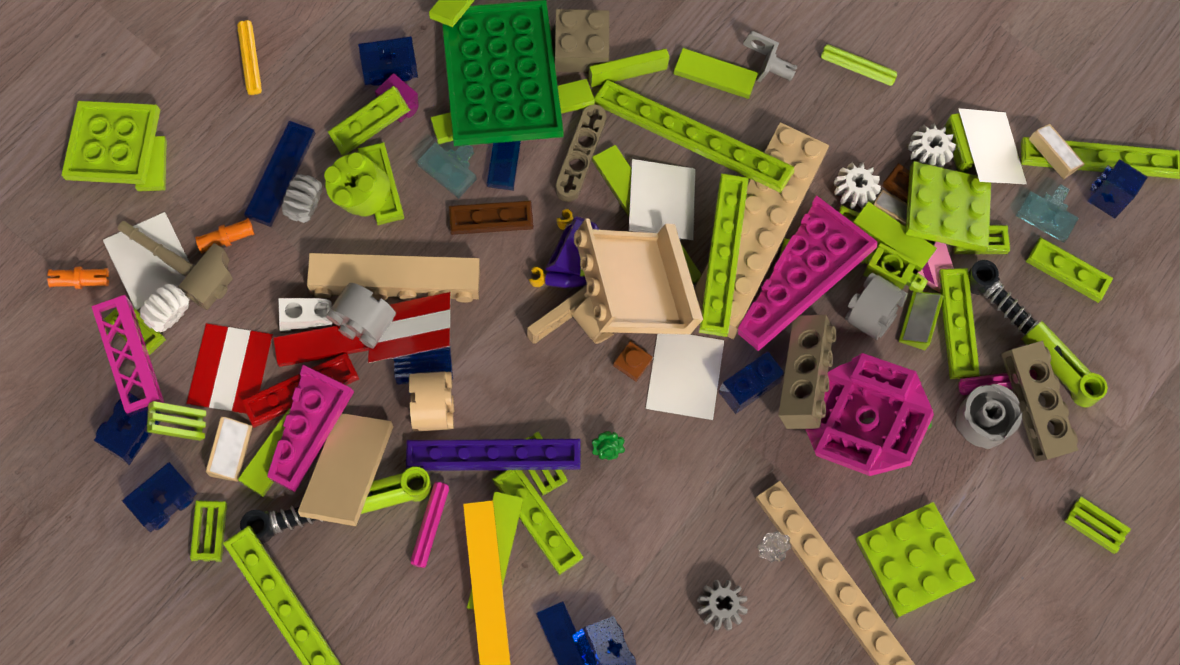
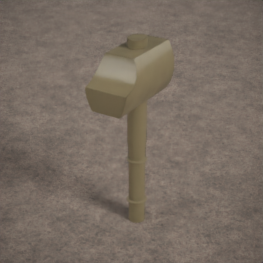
(203, 281)

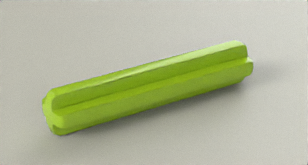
(859, 64)

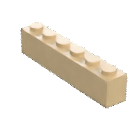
(394, 275)

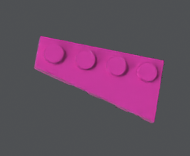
(311, 419)

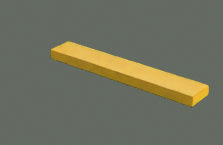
(486, 583)

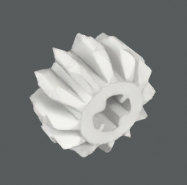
(942, 146)
(866, 182)
(164, 308)

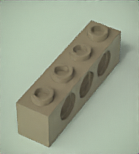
(794, 409)
(1033, 414)

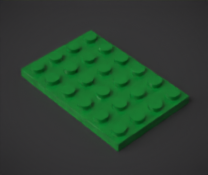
(502, 74)

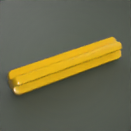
(249, 57)

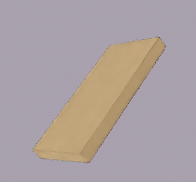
(346, 469)

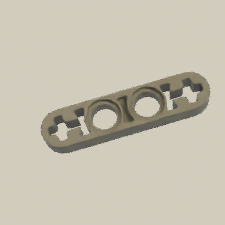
(577, 151)

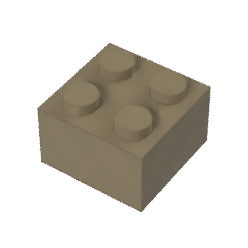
(581, 39)

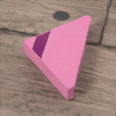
(939, 260)

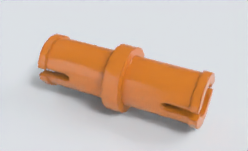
(225, 235)
(78, 277)

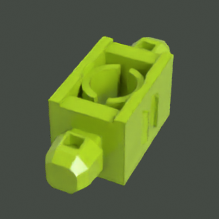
(900, 263)

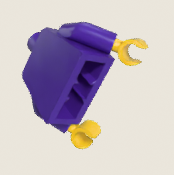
(565, 260)

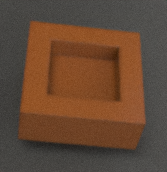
(633, 361)

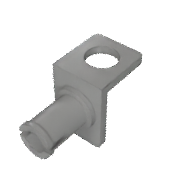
(771, 62)

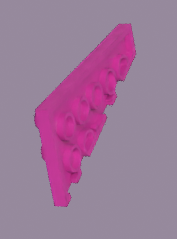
(811, 264)

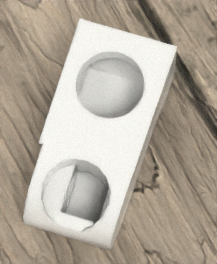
(303, 313)

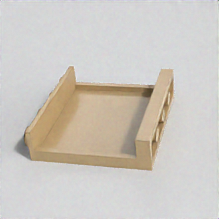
(638, 280)

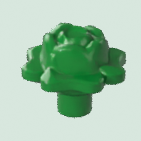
(608, 445)

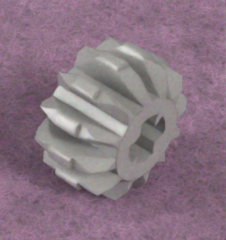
(301, 198)
(724, 615)

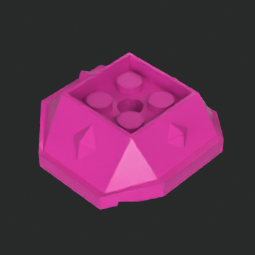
(877, 391)

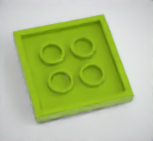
(111, 142)
(948, 207)
(915, 560)

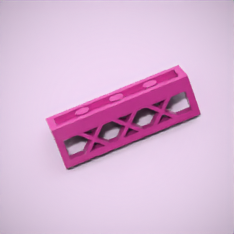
(136, 344)

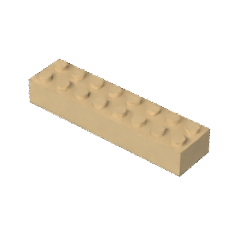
(769, 217)

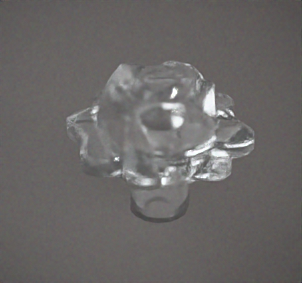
(774, 546)

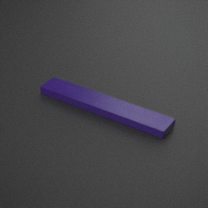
(494, 454)

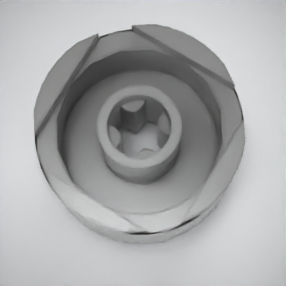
(876, 306)
(361, 315)
(1003, 411)

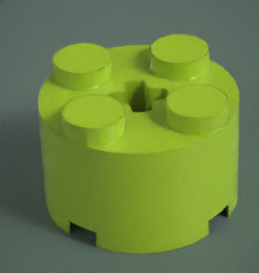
(357, 184)

